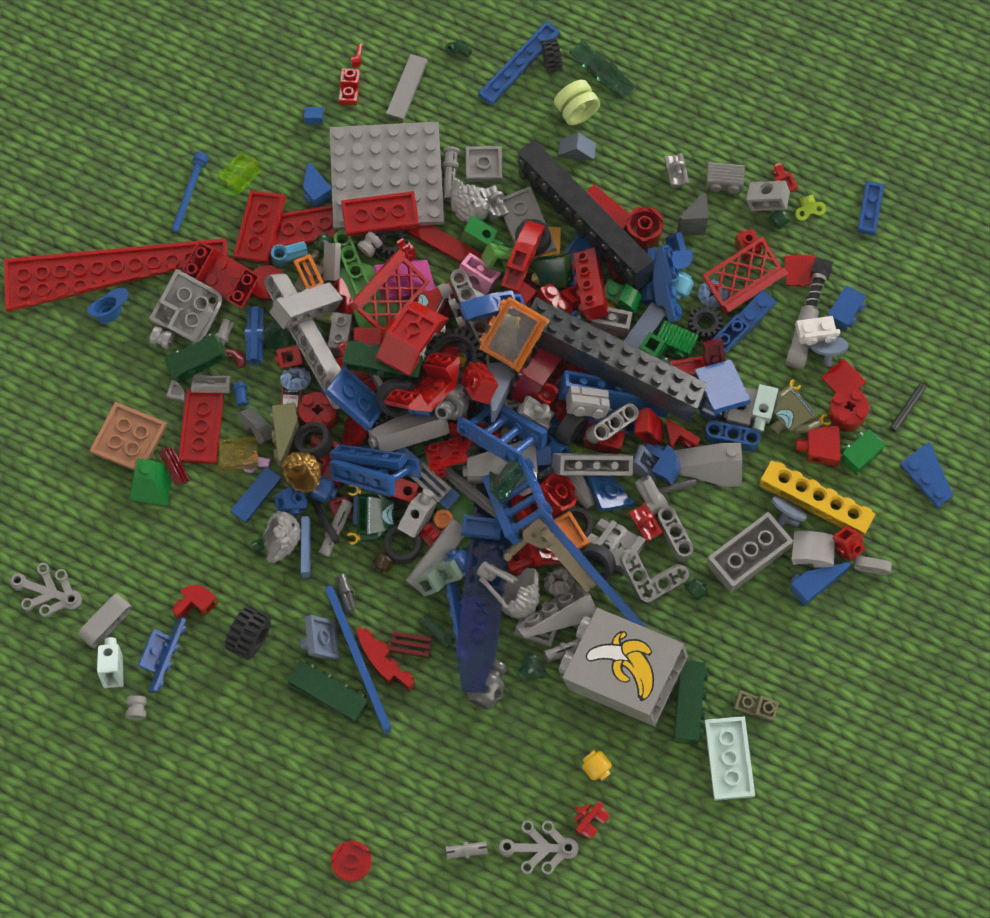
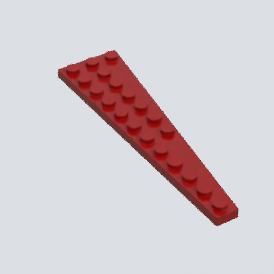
(64, 275)

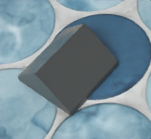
(695, 218)

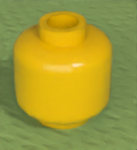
(596, 765)

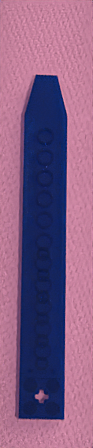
(480, 608)

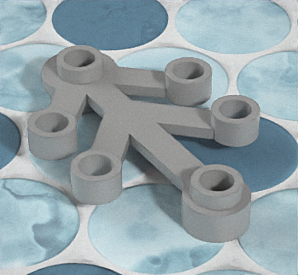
(446, 290)
(49, 592)
(542, 848)

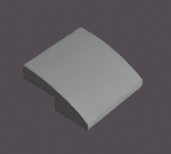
(813, 548)

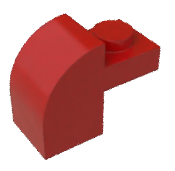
(197, 597)

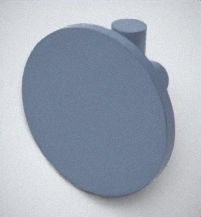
(830, 349)
(790, 514)

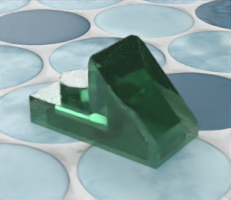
(505, 482)

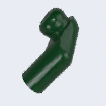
(458, 47)

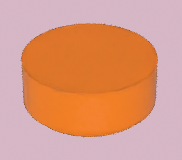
(442, 518)

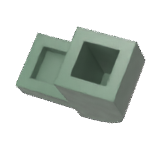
(437, 576)

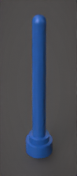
(200, 159)

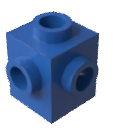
(291, 501)

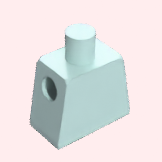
(764, 401)
(110, 664)

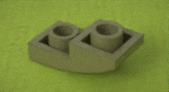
(755, 706)

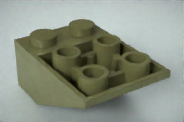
(285, 424)

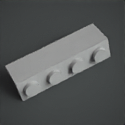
(305, 305)
(592, 464)

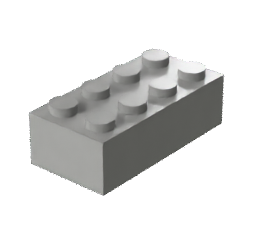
(749, 552)

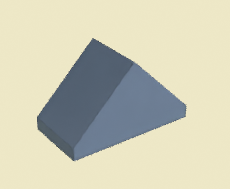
(577, 147)
(644, 462)

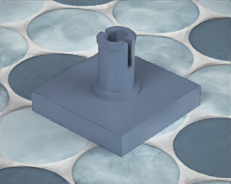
(320, 638)

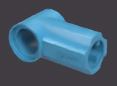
(289, 253)

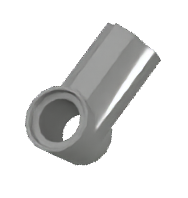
(650, 494)

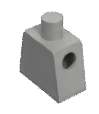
(418, 513)

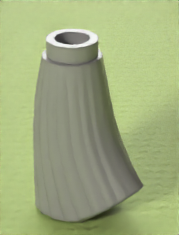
(582, 491)

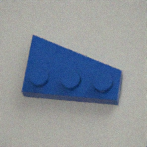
(927, 475)
(608, 493)

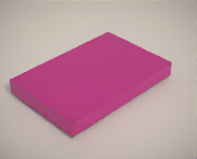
(421, 265)

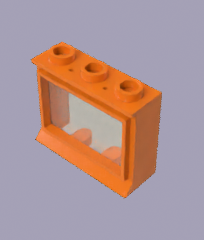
(513, 333)

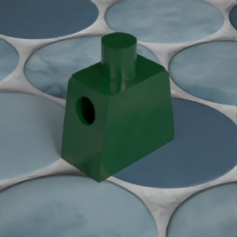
(554, 270)

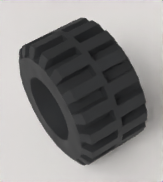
(248, 632)

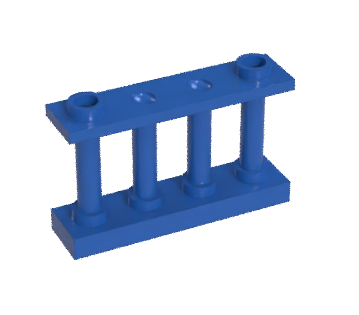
(520, 426)
(373, 480)
(506, 515)

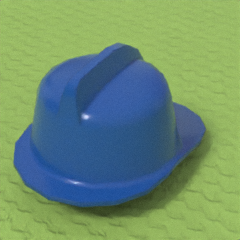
(109, 306)

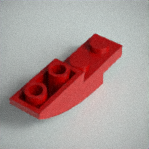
(522, 256)
(377, 655)

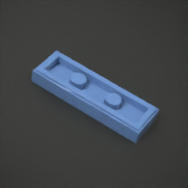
(305, 546)

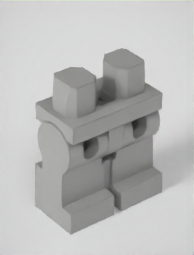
(621, 538)

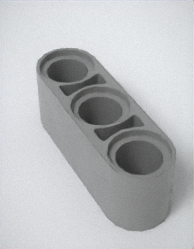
(620, 421)
(675, 543)
(105, 620)

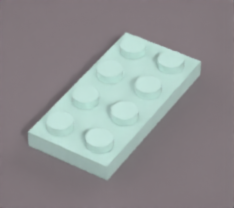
(729, 758)

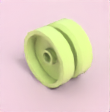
(577, 102)

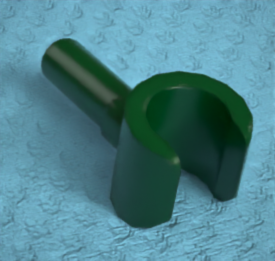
(258, 545)

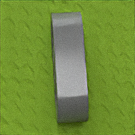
(872, 565)

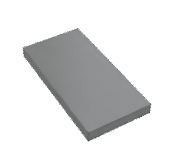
(524, 206)

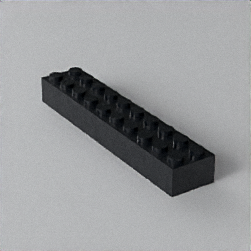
(585, 216)
(619, 362)

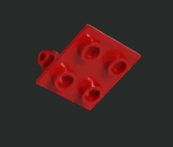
(445, 454)

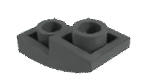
(253, 420)

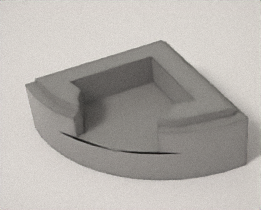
(176, 392)

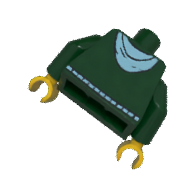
(374, 515)

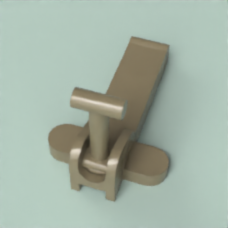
(541, 536)

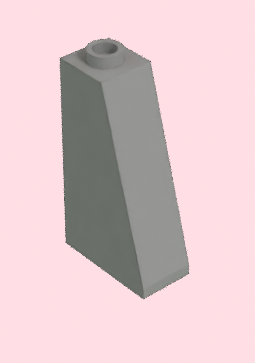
(406, 431)
(482, 464)

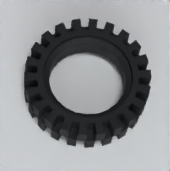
(457, 337)

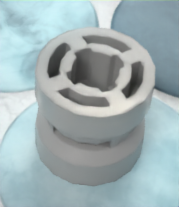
(369, 244)
(161, 337)
(136, 707)

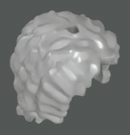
(468, 201)
(281, 536)
(522, 595)

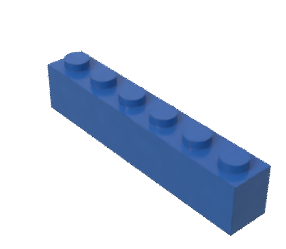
(617, 396)

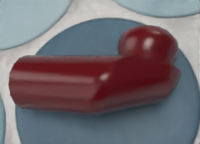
(238, 356)

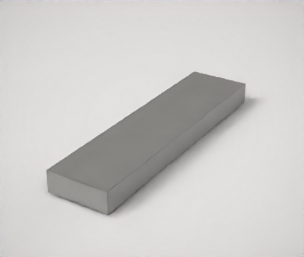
(406, 87)
(437, 552)

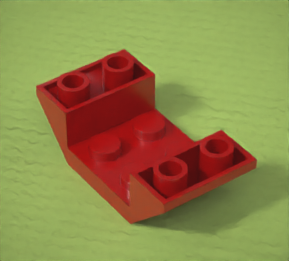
(221, 274)
(409, 337)
(441, 379)

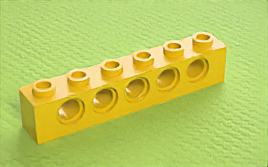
(805, 499)

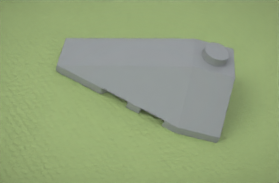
(713, 464)
(559, 613)

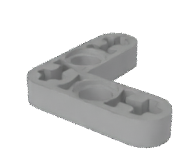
(651, 584)

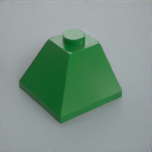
(150, 483)

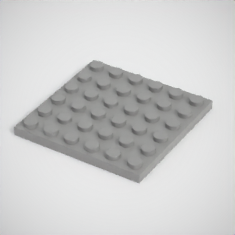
(388, 161)

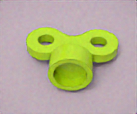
(809, 207)

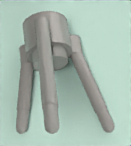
(489, 572)

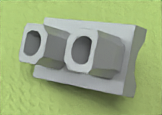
(676, 170)
(495, 201)
(536, 412)

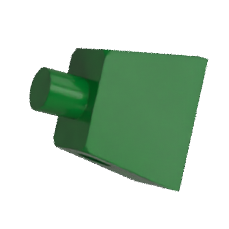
(479, 234)

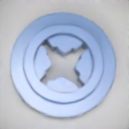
(704, 295)
(296, 383)

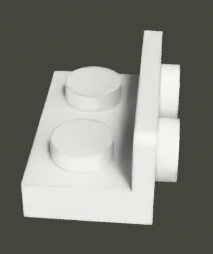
(817, 330)

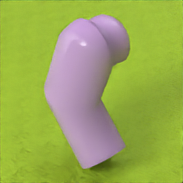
(263, 462)

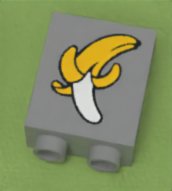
(623, 666)

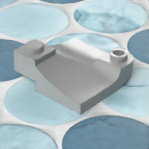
(186, 307)

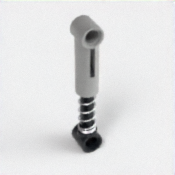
(820, 273)

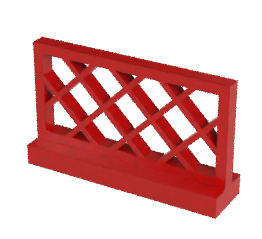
(378, 280)
(752, 289)

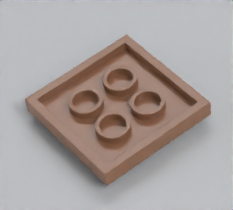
(127, 436)

